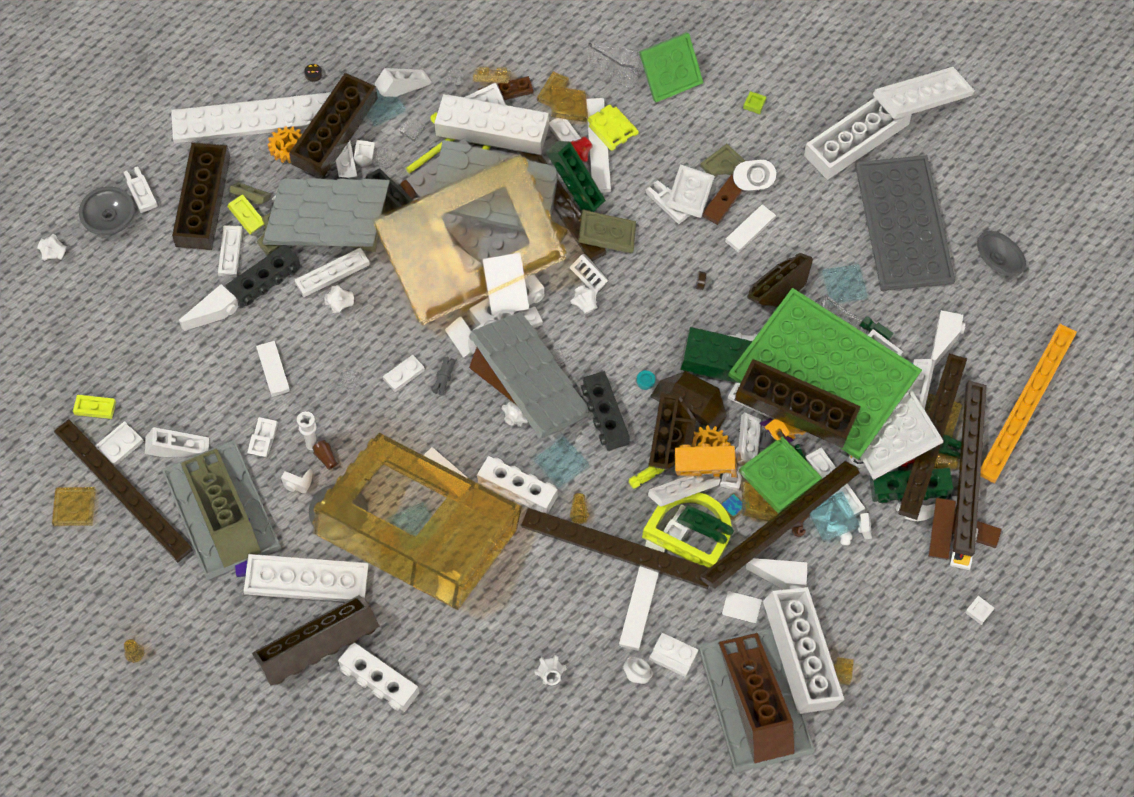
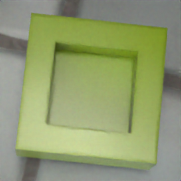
(754, 102)

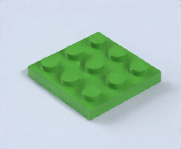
(671, 67)
(780, 474)

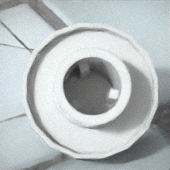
(637, 670)

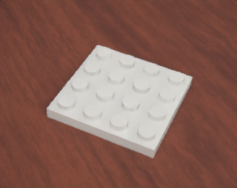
(901, 438)

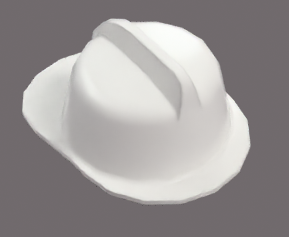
(754, 175)

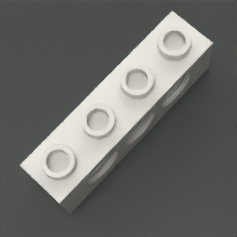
(535, 293)
(494, 466)
(356, 656)

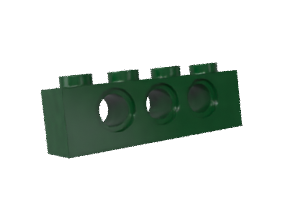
(575, 176)
(939, 478)

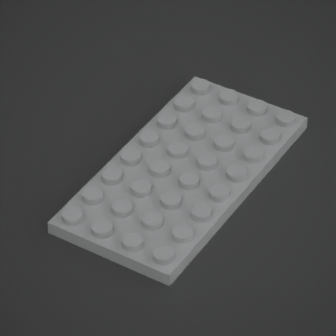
(476, 237)

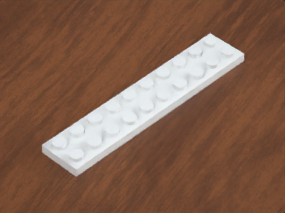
(245, 117)

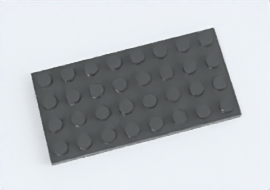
(904, 223)

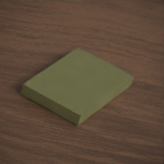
(607, 231)

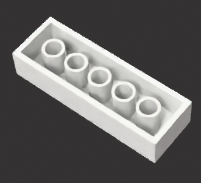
(492, 124)
(852, 138)
(803, 650)

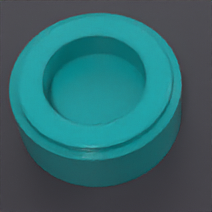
(645, 380)

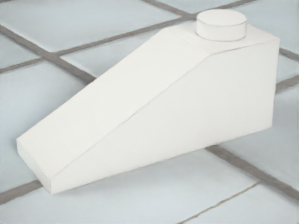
(396, 82)
(212, 308)
(947, 333)
(174, 444)
(780, 573)

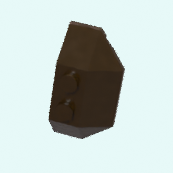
(778, 282)
(699, 396)
(673, 428)

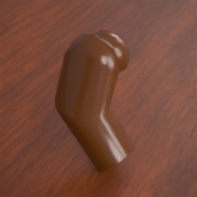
(408, 189)
(798, 530)

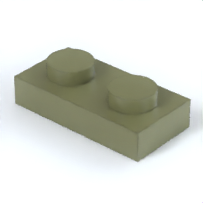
(256, 195)

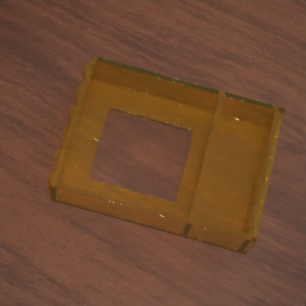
(425, 253)
(450, 549)

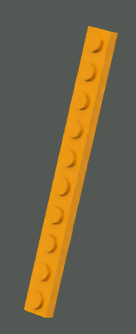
(1027, 403)

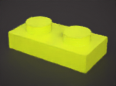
(246, 214)
(94, 406)

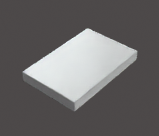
(690, 191)
(499, 271)

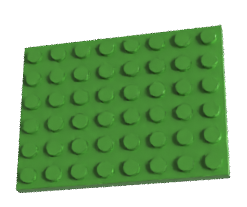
(836, 357)

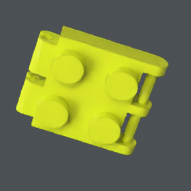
(611, 125)

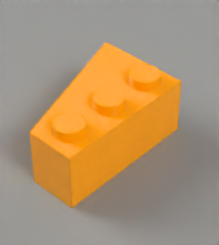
(706, 460)

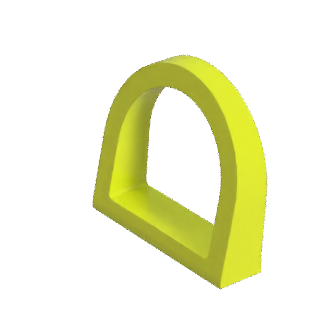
(679, 547)

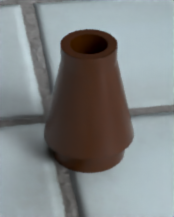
(324, 453)

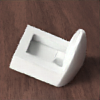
(363, 153)
(293, 482)

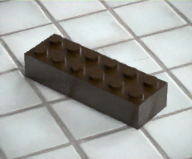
(333, 125)
(201, 196)
(797, 403)
(315, 640)

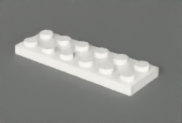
(923, 92)
(305, 578)

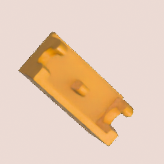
(788, 430)

